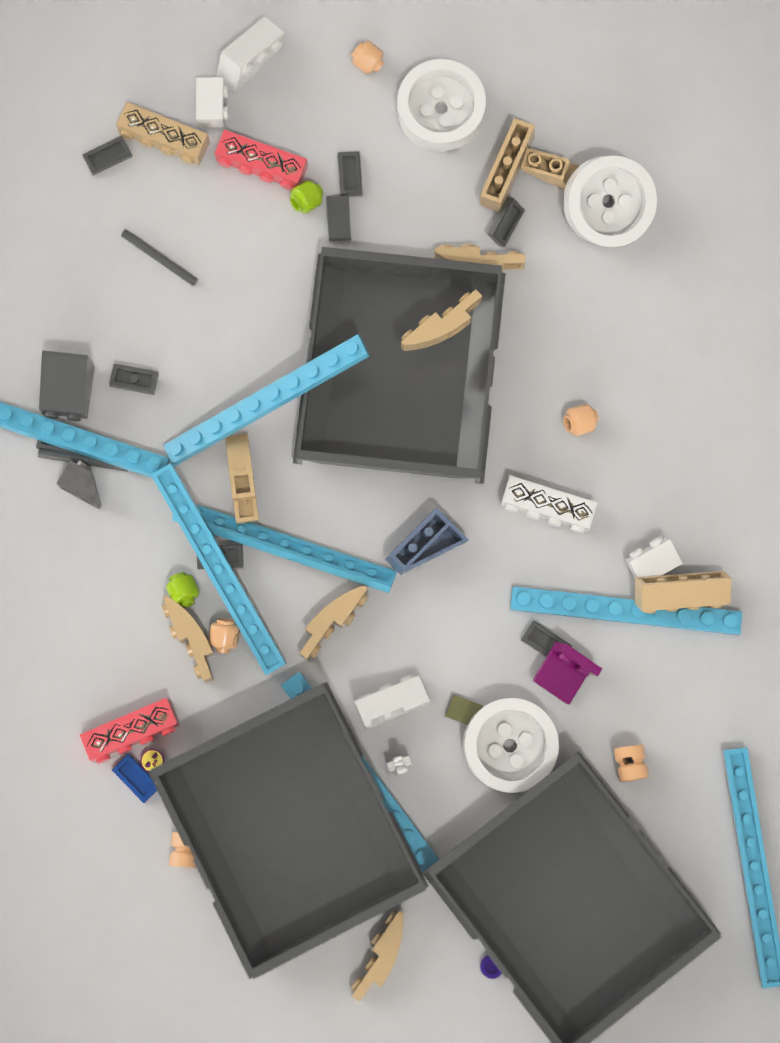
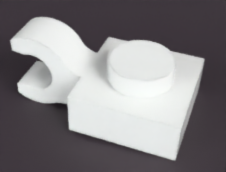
(399, 765)

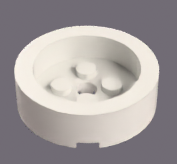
(438, 84)
(632, 204)
(534, 738)

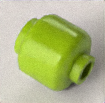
(306, 196)
(183, 589)

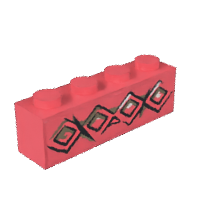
(261, 160)
(129, 730)

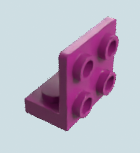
(564, 672)

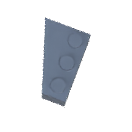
(426, 542)

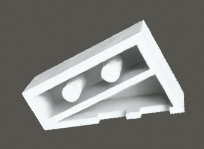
(249, 53)
(391, 701)

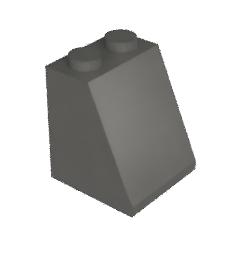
(65, 385)

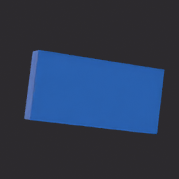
(135, 778)

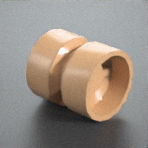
(628, 771)
(182, 855)

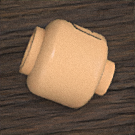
(367, 57)
(580, 419)
(224, 635)

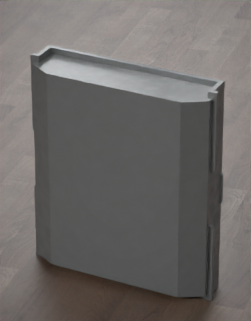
(400, 407)
(288, 830)
(572, 904)

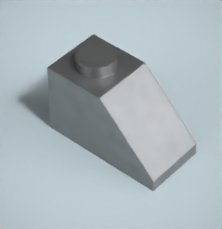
(80, 483)

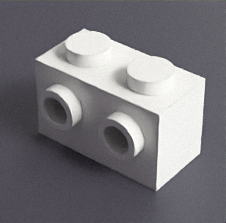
(211, 102)
(655, 559)

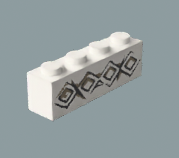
(548, 504)

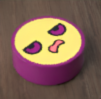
(151, 759)

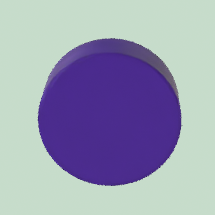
(488, 968)

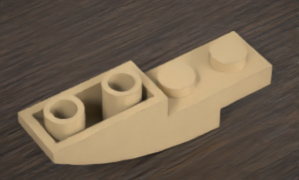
(548, 167)
(471, 253)
(436, 329)
(242, 478)
(338, 613)
(187, 629)
(387, 948)

